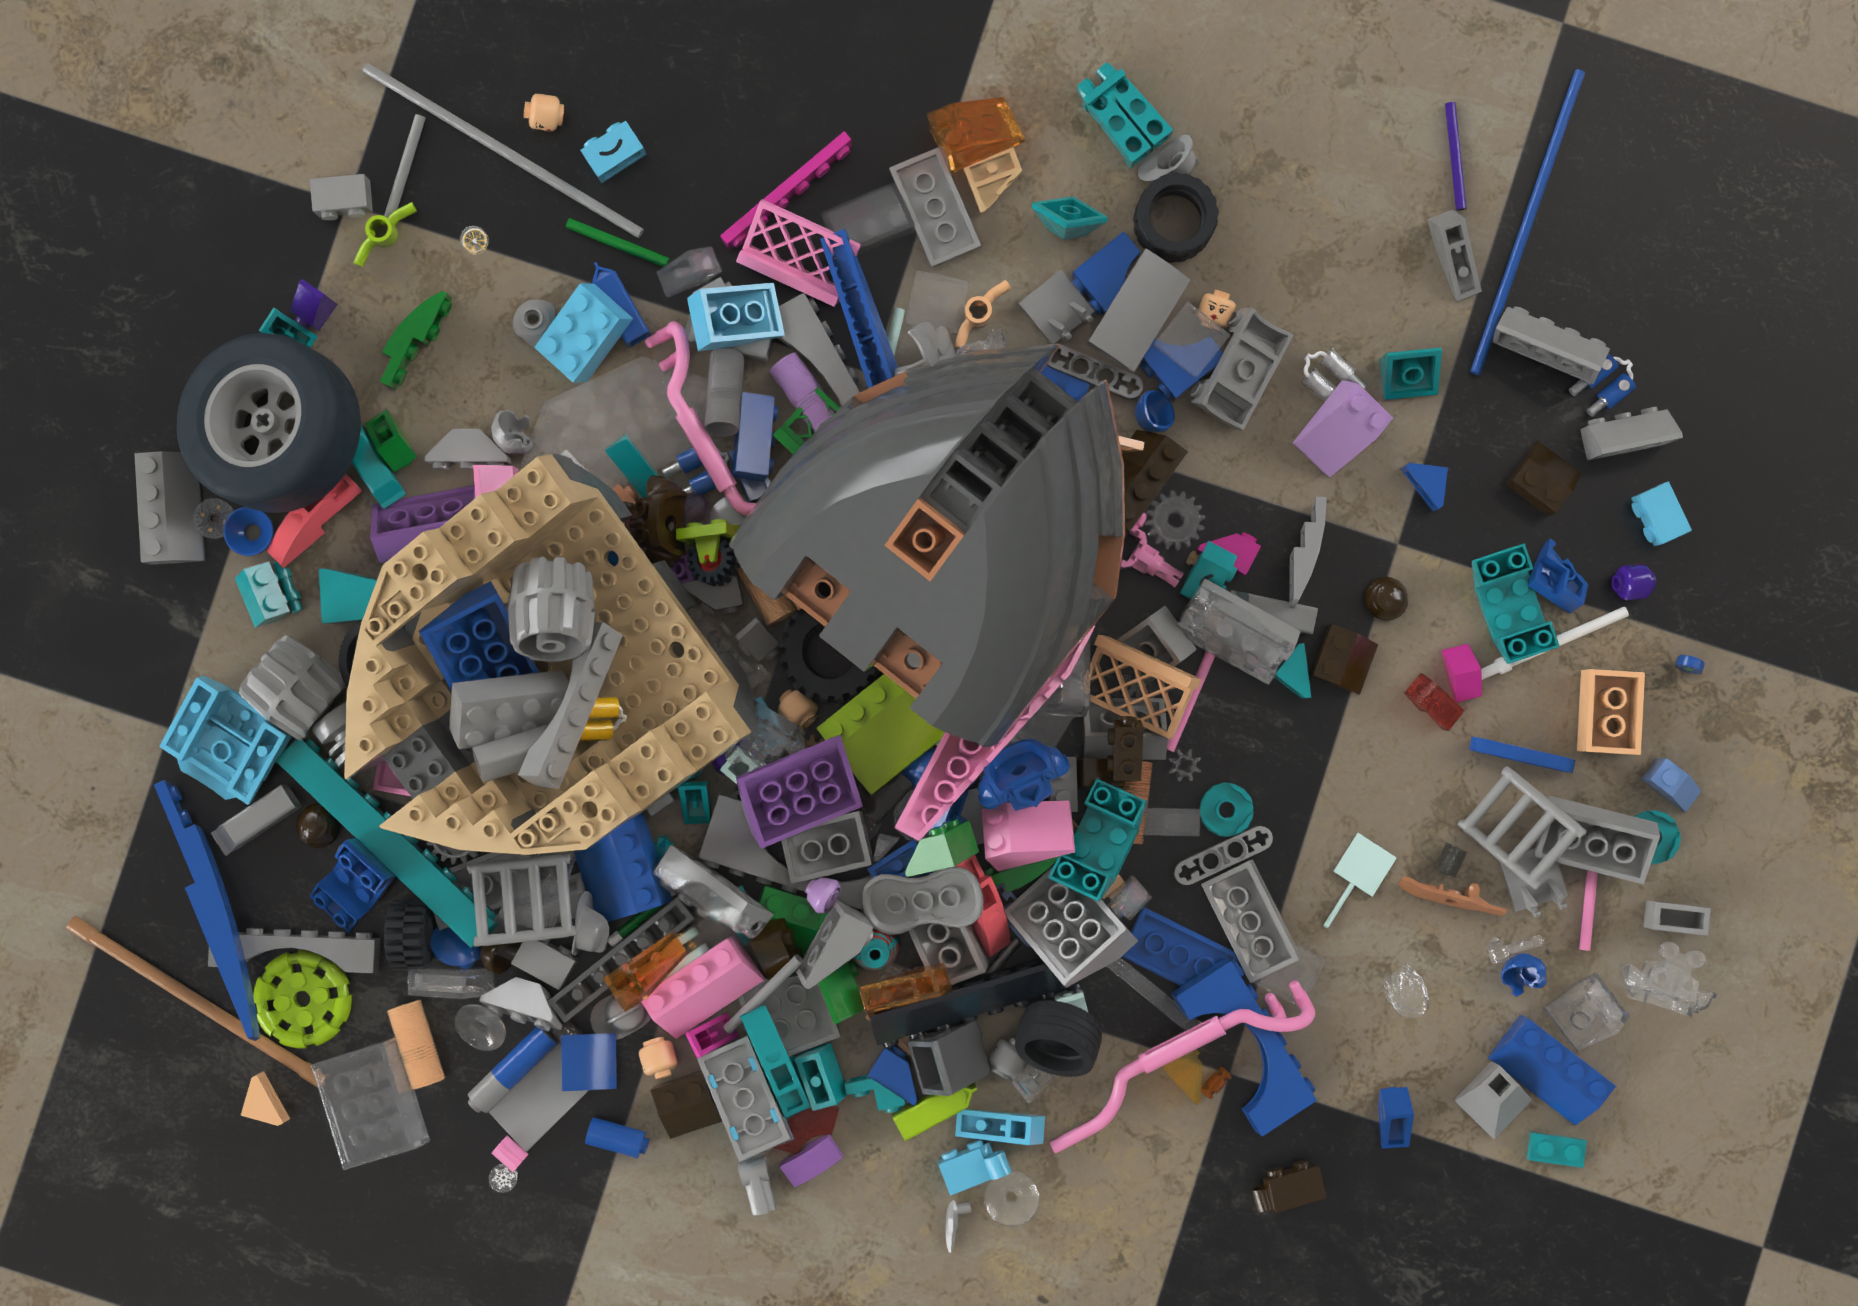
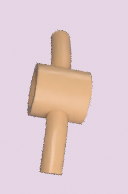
(985, 302)

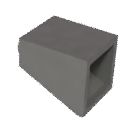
(949, 1058)

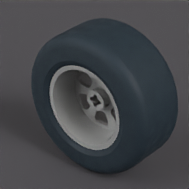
(226, 390)

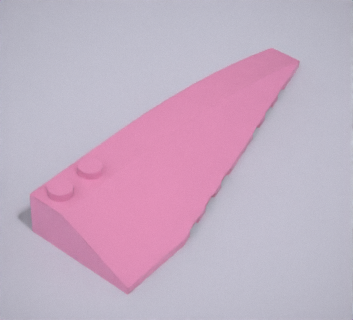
(960, 762)

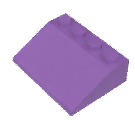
(798, 792)

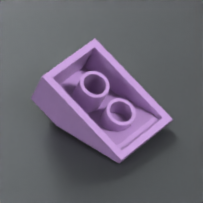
(1342, 428)

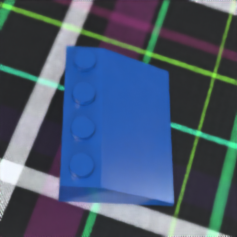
(474, 639)
(621, 871)

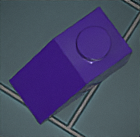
(311, 306)

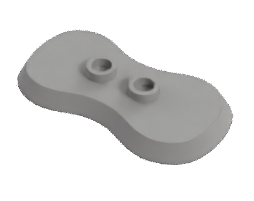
(943, 898)

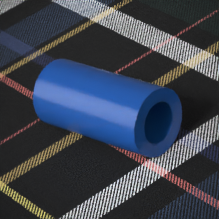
(616, 1138)

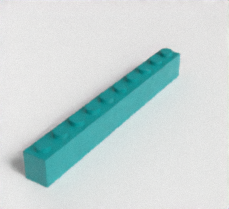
(396, 851)

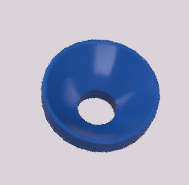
(235, 531)

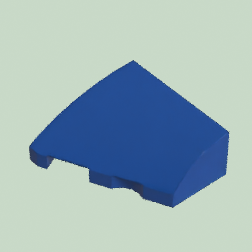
(1557, 579)

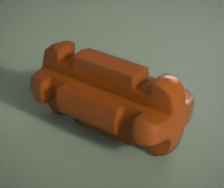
(1216, 1082)

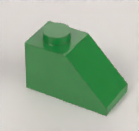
(390, 441)

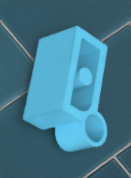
(972, 1166)

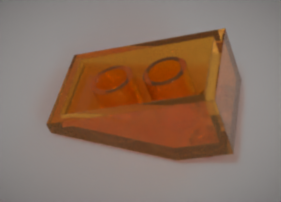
(973, 131)

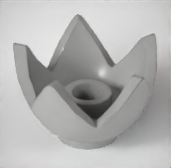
(533, 332)

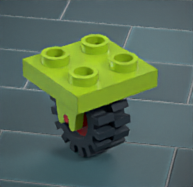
(713, 557)

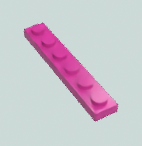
(795, 184)

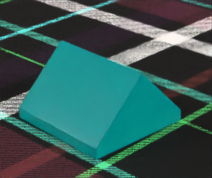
(1410, 373)

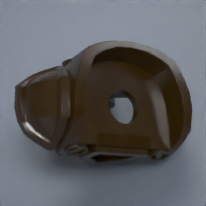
(652, 517)

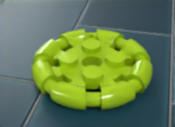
(286, 999)

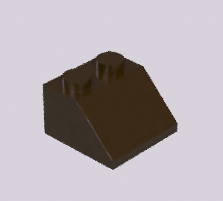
(1544, 479)
(1343, 659)
(685, 1104)

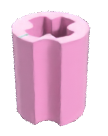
(509, 1153)

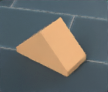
(263, 1102)

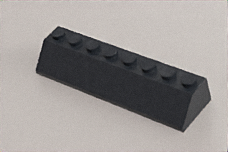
(967, 1000)

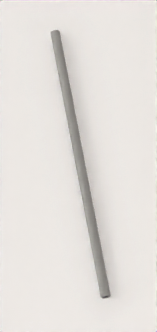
(503, 150)

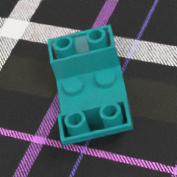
(1511, 605)
(1101, 841)

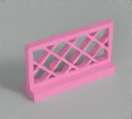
(785, 271)

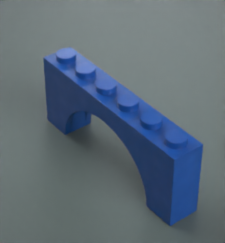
(1101, 281)
(1282, 1087)

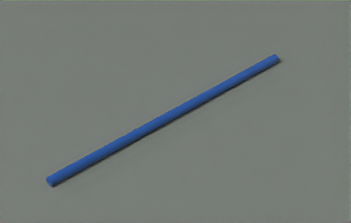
(1527, 222)

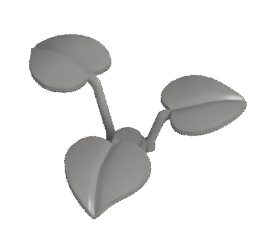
(930, 344)

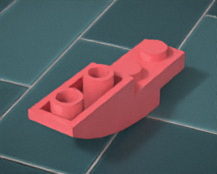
(304, 525)
(992, 925)

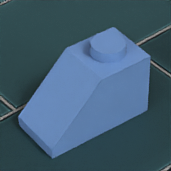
(1672, 783)

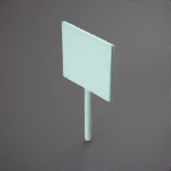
(1364, 867)

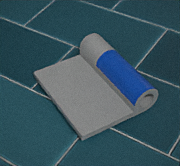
(526, 1090)

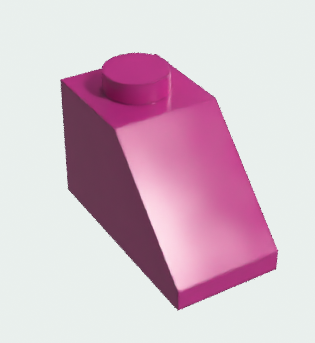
(1241, 545)

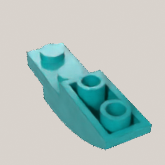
(775, 1061)

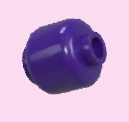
(1634, 582)

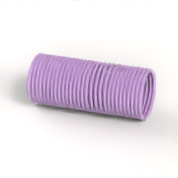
(796, 384)

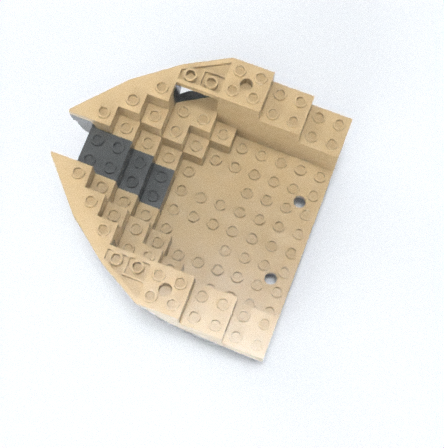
(676, 707)

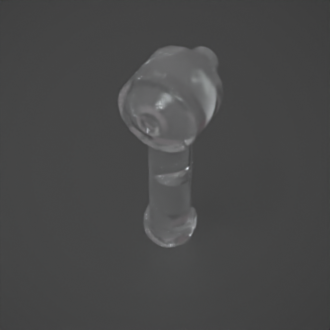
(1501, 952)

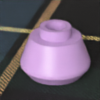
(822, 893)

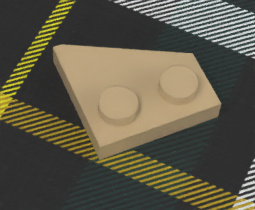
(992, 177)

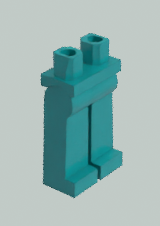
(1124, 114)

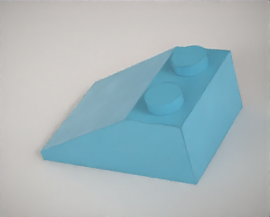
(735, 315)

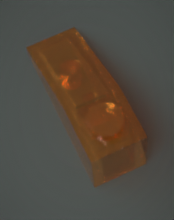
(645, 972)
(906, 988)

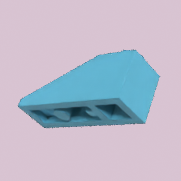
(1001, 1126)

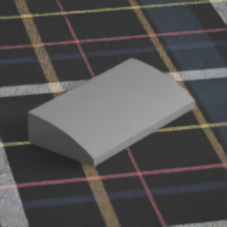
(1139, 311)
(1251, 921)

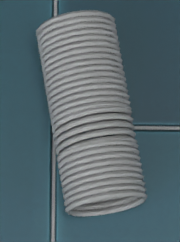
(723, 390)

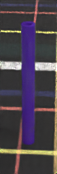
(1455, 156)

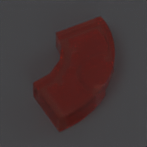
(809, 1125)

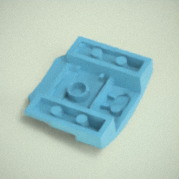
(223, 740)

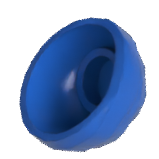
(1154, 412)

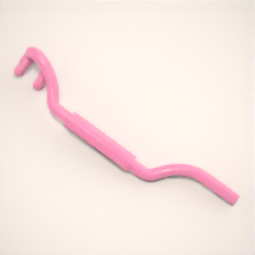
(689, 419)
(1186, 1043)

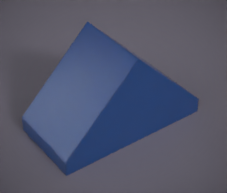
(1428, 481)

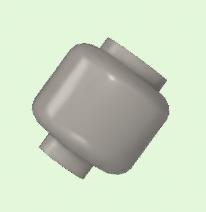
(1005, 1059)

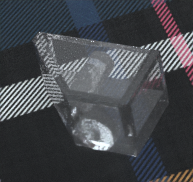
(689, 270)

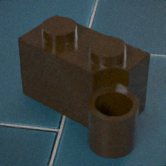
(1289, 1188)

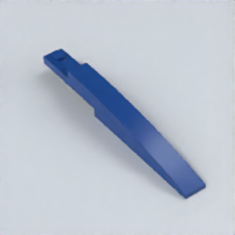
(860, 312)
(212, 907)

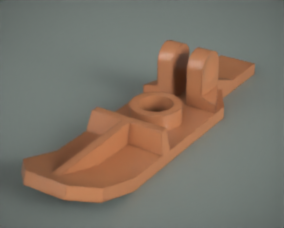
(1450, 897)

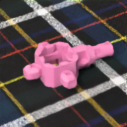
(1147, 560)

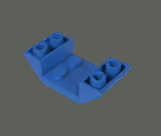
(352, 885)

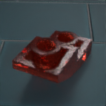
(1434, 701)

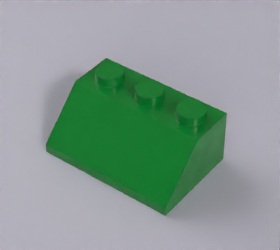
(796, 911)

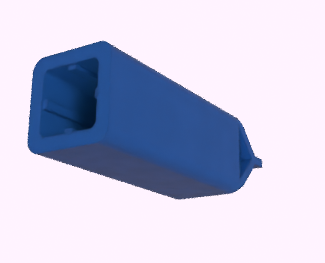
(611, 285)

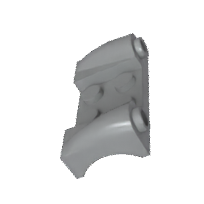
(1242, 369)

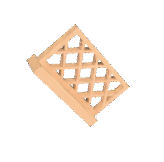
(1153, 668)

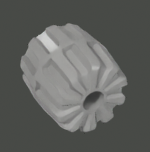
(551, 609)
(293, 687)

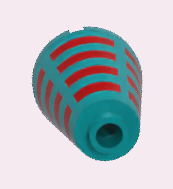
(888, 952)

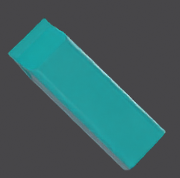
(376, 472)

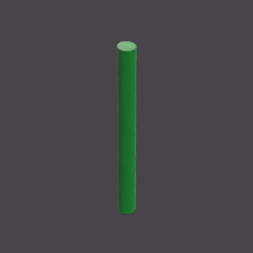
(616, 242)

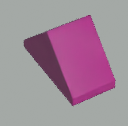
(1463, 672)
(710, 1035)

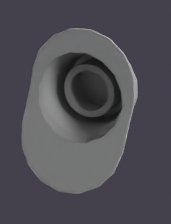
(1172, 158)
(590, 926)
(611, 1018)

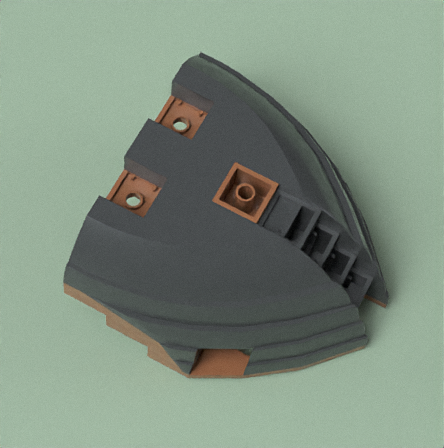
(955, 524)

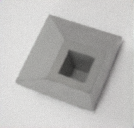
(1493, 1099)

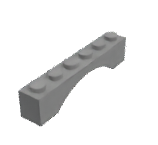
(553, 751)
(351, 954)

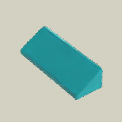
(631, 463)

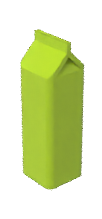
(930, 1111)

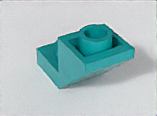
(885, 1098)

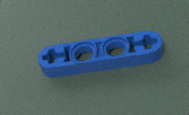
(1522, 754)

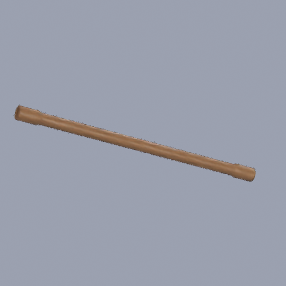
(92, 935)

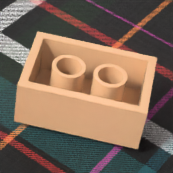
(1610, 712)

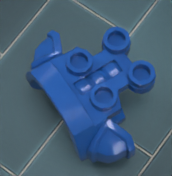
(1021, 772)

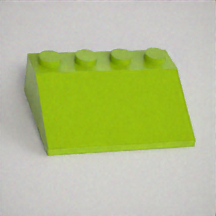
(881, 733)

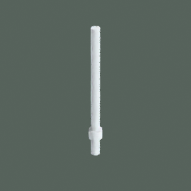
(1501, 667)

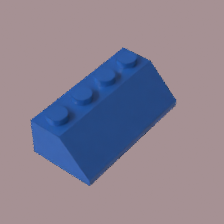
(1551, 1071)

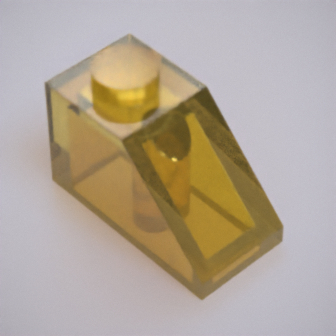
(1187, 1074)

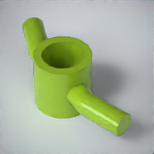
(391, 235)

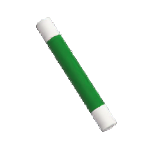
(632, 924)

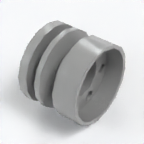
(333, 728)

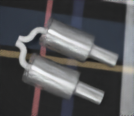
(1333, 363)

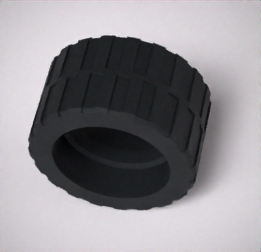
(1189, 188)

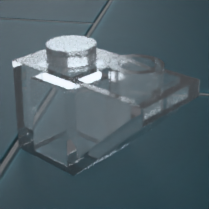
(1128, 898)

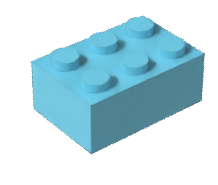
(583, 332)

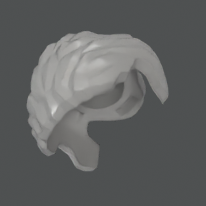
(509, 433)

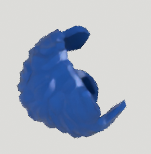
(1523, 970)

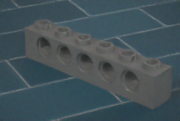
(591, 983)

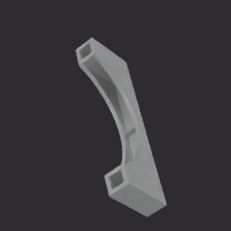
(732, 845)

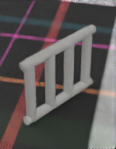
(1511, 860)
(538, 931)

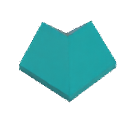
(1068, 217)

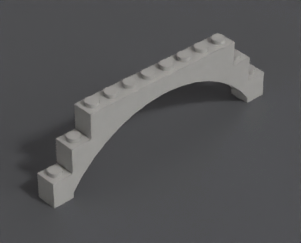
(812, 341)

